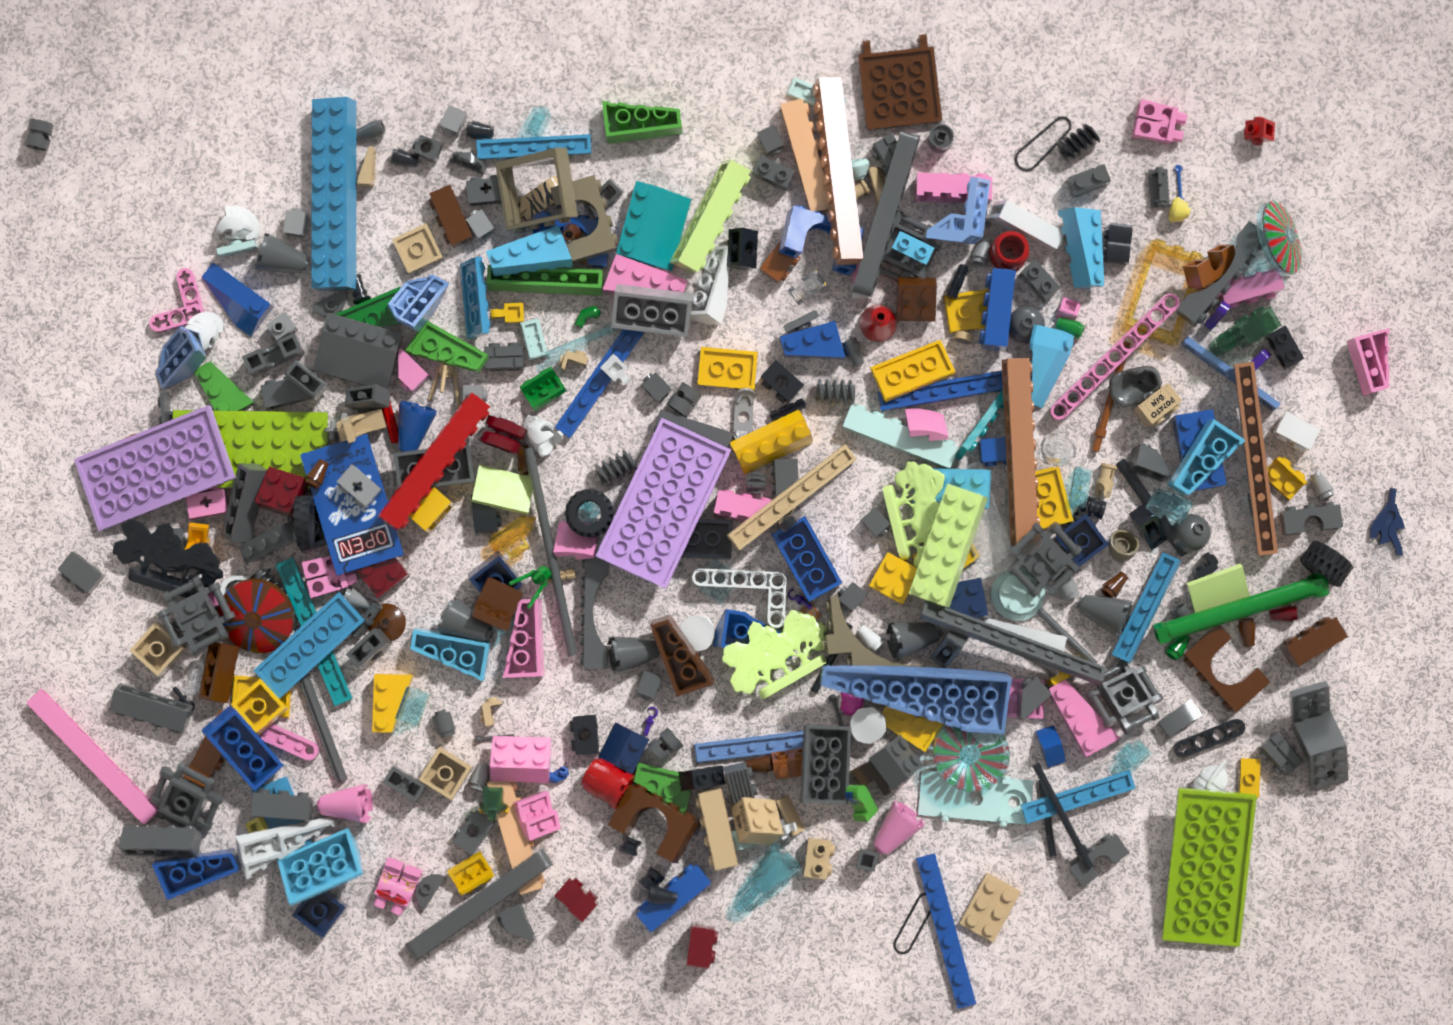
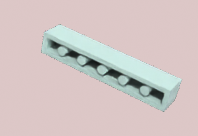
(897, 436)

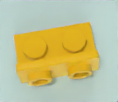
(1285, 478)

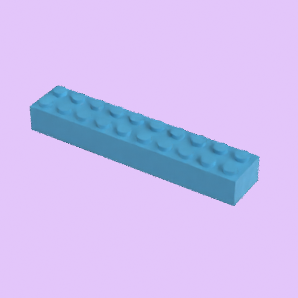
(334, 194)

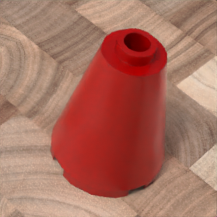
(876, 329)

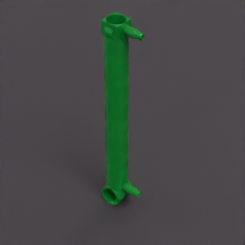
(1314, 586)

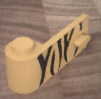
(537, 199)

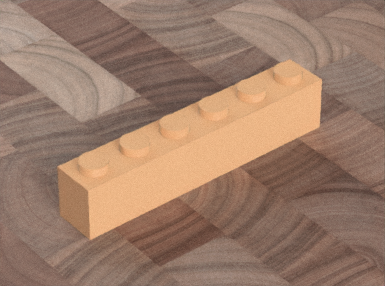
(805, 153)
(515, 841)

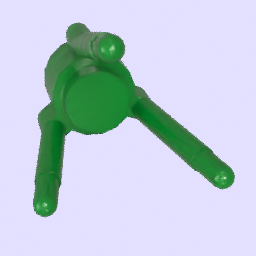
(538, 576)

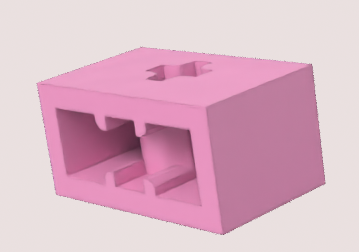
(198, 510)

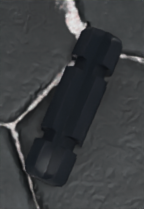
(957, 282)
(787, 409)

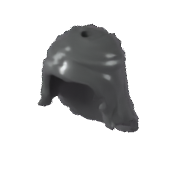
(1126, 389)

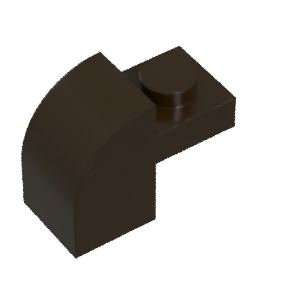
(867, 773)

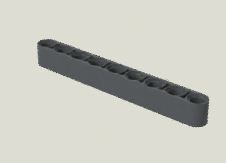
(886, 213)
(479, 904)

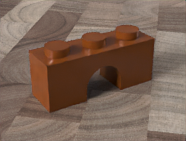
(1202, 272)

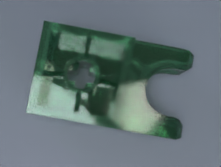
(1246, 331)

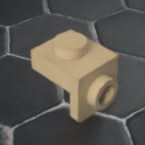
(577, 357)
(487, 715)

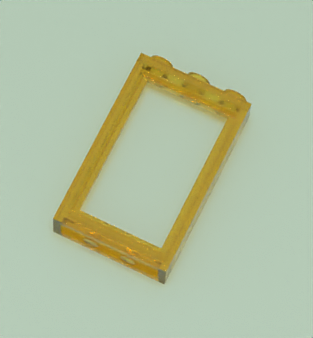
(1159, 334)

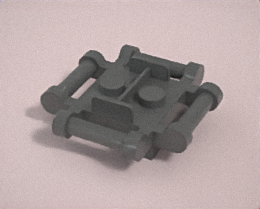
(901, 260)
(1044, 559)
(196, 615)
(1126, 697)
(185, 799)

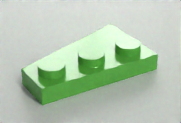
(221, 390)
(664, 783)

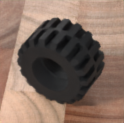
(573, 506)
(1326, 561)

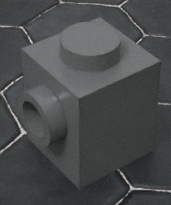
(851, 597)

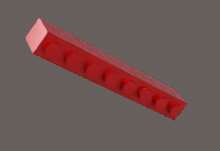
(433, 461)

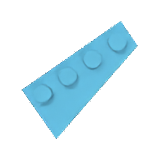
(1084, 246)
(1205, 455)
(460, 653)

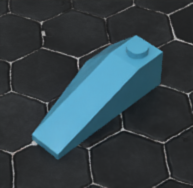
(1049, 355)

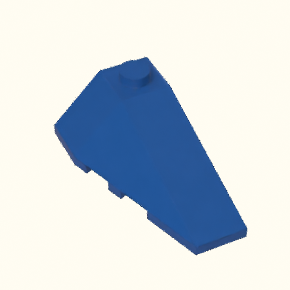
(734, 628)

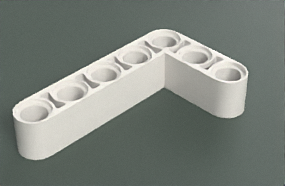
(748, 584)

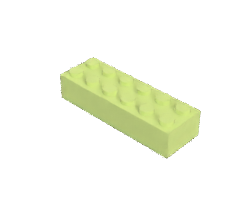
(710, 216)
(948, 545)

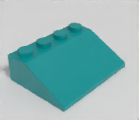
(653, 225)

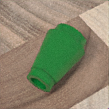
(1070, 326)
(1176, 647)

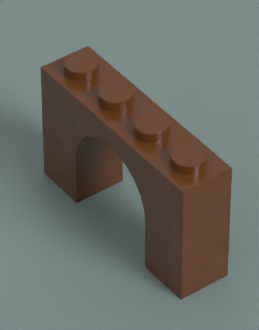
(1200, 658)
(680, 825)

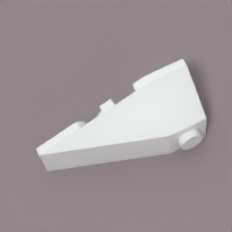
(711, 289)

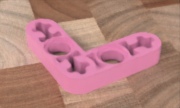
(189, 305)

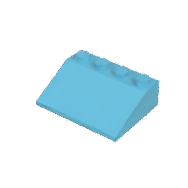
(320, 866)

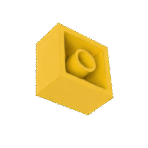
(432, 510)
(893, 578)
(259, 706)

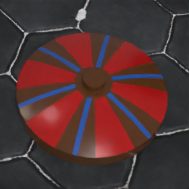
(262, 615)

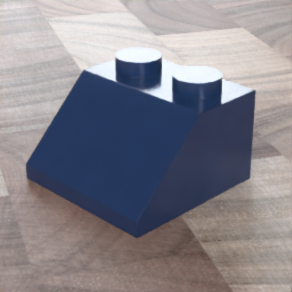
(624, 748)

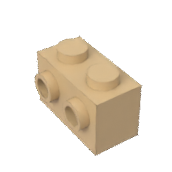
(817, 858)

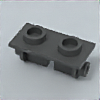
(1159, 187)

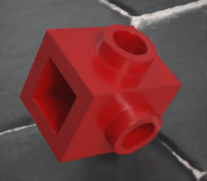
(1259, 130)

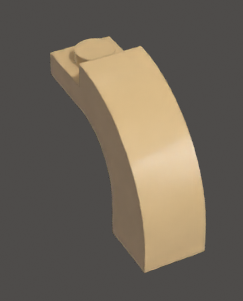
(360, 423)

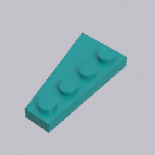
(980, 428)

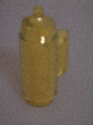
(511, 534)

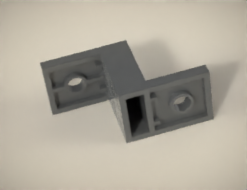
(1319, 735)

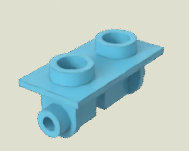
(913, 247)

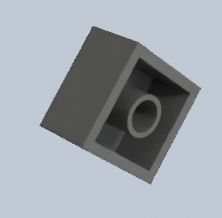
(896, 761)

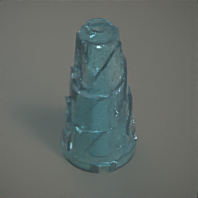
(772, 872)

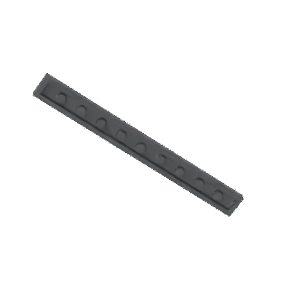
(1012, 642)

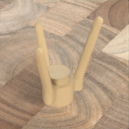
(445, 372)

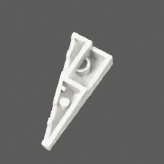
(1050, 639)
(265, 846)

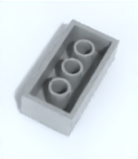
(651, 310)

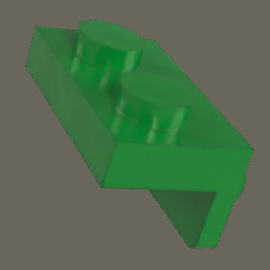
(542, 388)

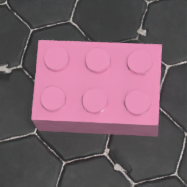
(520, 759)

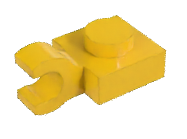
(512, 313)

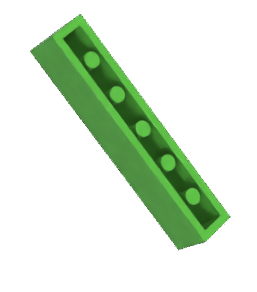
(549, 281)

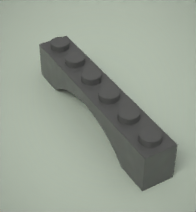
(1196, 305)
(595, 653)

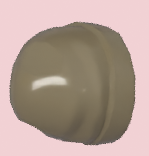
(1123, 545)

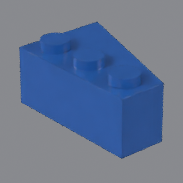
(814, 342)

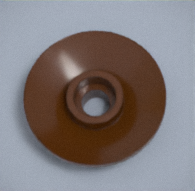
(396, 619)

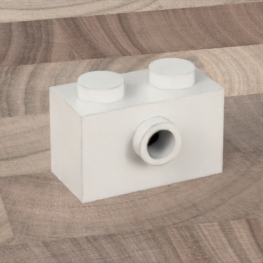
(1296, 432)

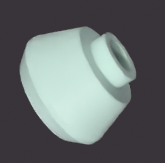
(860, 168)

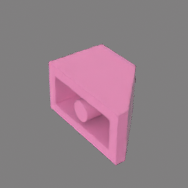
(410, 372)

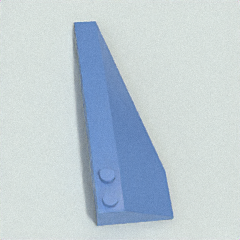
(946, 695)

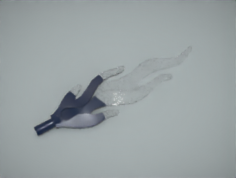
(1388, 548)

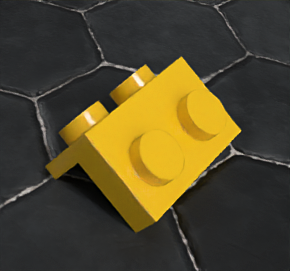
(471, 873)

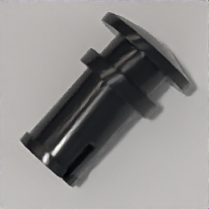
(360, 292)

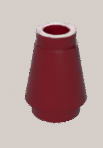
(1285, 613)

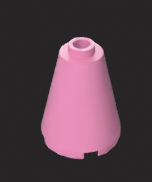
(347, 804)
(897, 828)

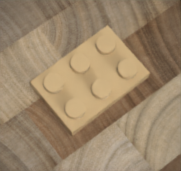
(990, 907)

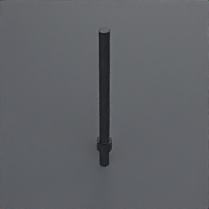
(1079, 849)

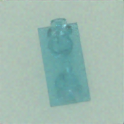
(1080, 487)

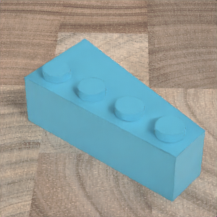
(531, 253)

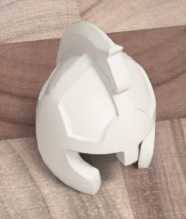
(239, 222)
(205, 328)
(541, 435)
(1212, 778)

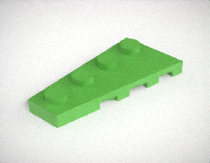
(446, 348)

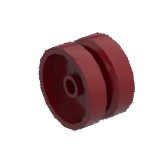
(502, 434)

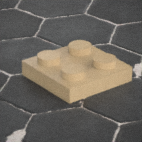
(417, 248)

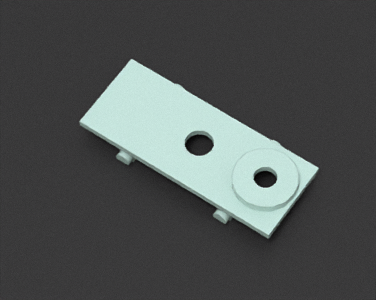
(946, 801)

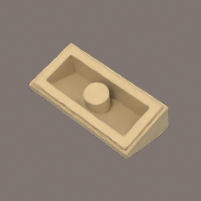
(877, 182)
(789, 813)

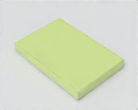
(502, 490)
(1218, 588)

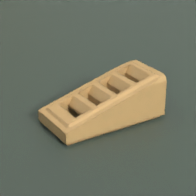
(367, 172)

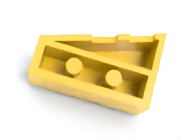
(387, 698)

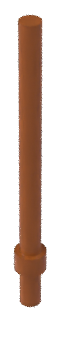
(1101, 432)

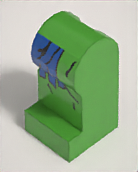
(861, 802)

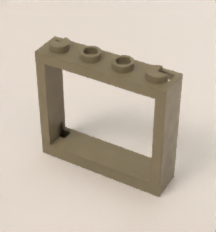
(509, 196)

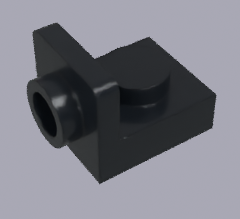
(1204, 570)

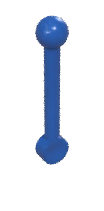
(1178, 168)

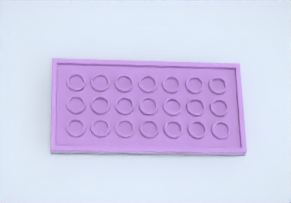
(154, 468)
(663, 503)

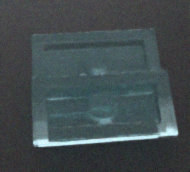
(1169, 503)

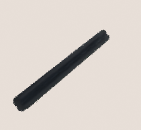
(1144, 497)

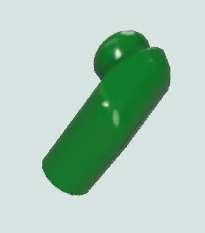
(586, 313)

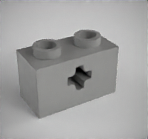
(354, 476)

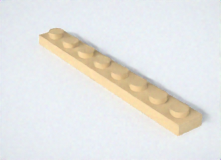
(791, 497)

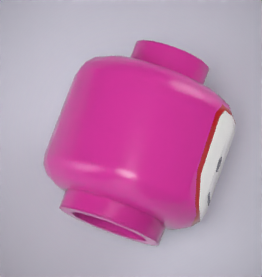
(849, 703)

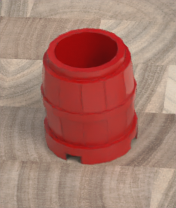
(1009, 240)
(606, 781)

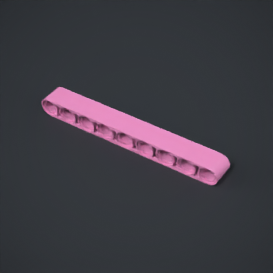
(1123, 354)
(92, 756)

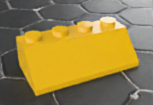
(771, 442)

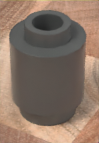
(444, 723)

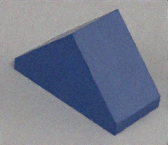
(1051, 746)

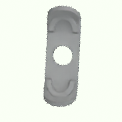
(743, 403)

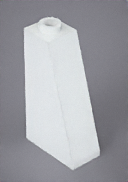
(1030, 226)

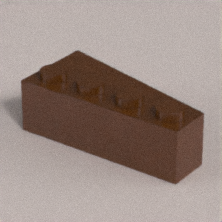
(681, 660)

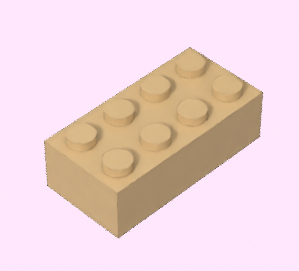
(717, 828)

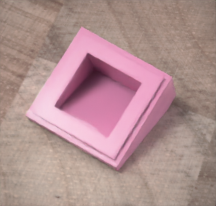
(1068, 309)

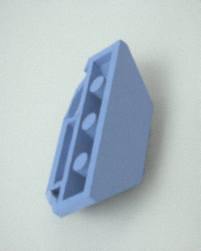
(417, 301)
(179, 358)

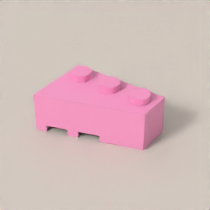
(1253, 287)
(1370, 361)
(737, 506)

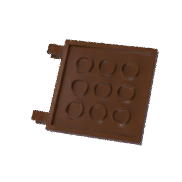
(900, 86)

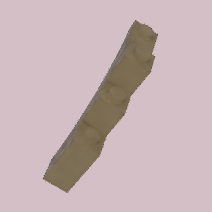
(844, 641)

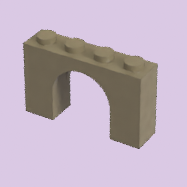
(601, 240)

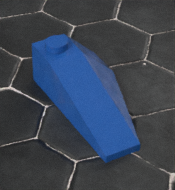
(240, 303)

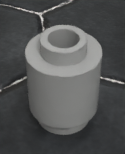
(1068, 589)

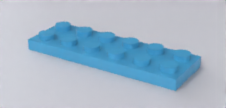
(309, 645)

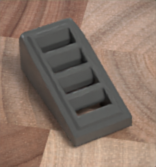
(610, 182)

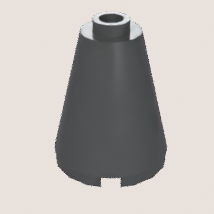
(280, 257)
(1106, 612)
(460, 622)
(910, 637)
(631, 652)

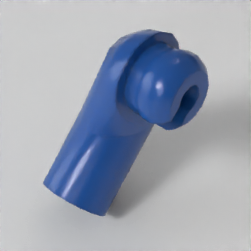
(559, 775)

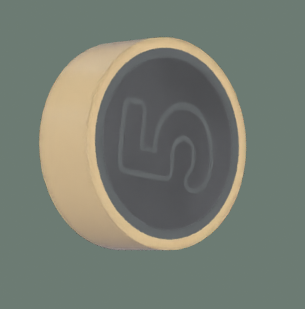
(963, 337)

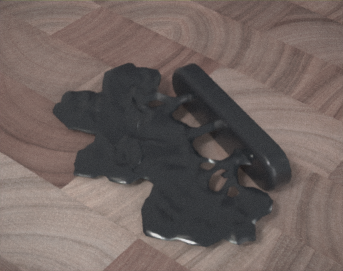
(165, 551)

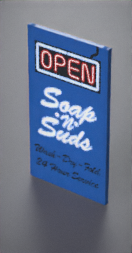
(351, 532)

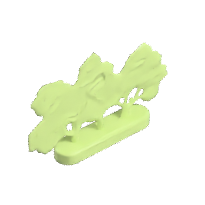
(927, 486)
(770, 650)

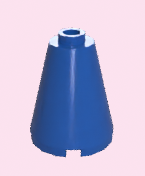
(413, 425)

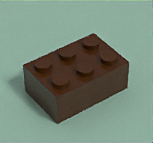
(1313, 641)

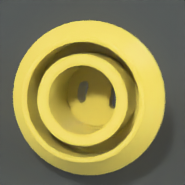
(1178, 210)

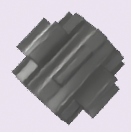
(756, 483)

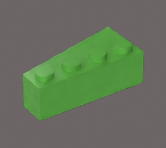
(639, 122)

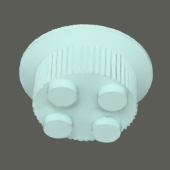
(1012, 597)

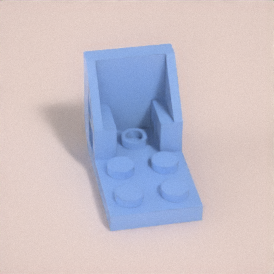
(967, 227)

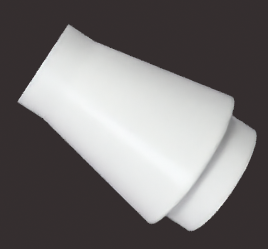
(870, 639)

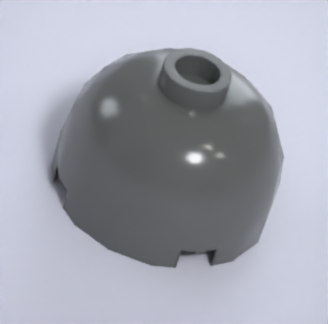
(1022, 323)
(1191, 534)

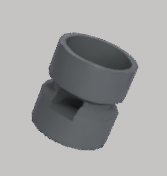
(38, 134)
(940, 138)
(684, 399)
(670, 740)

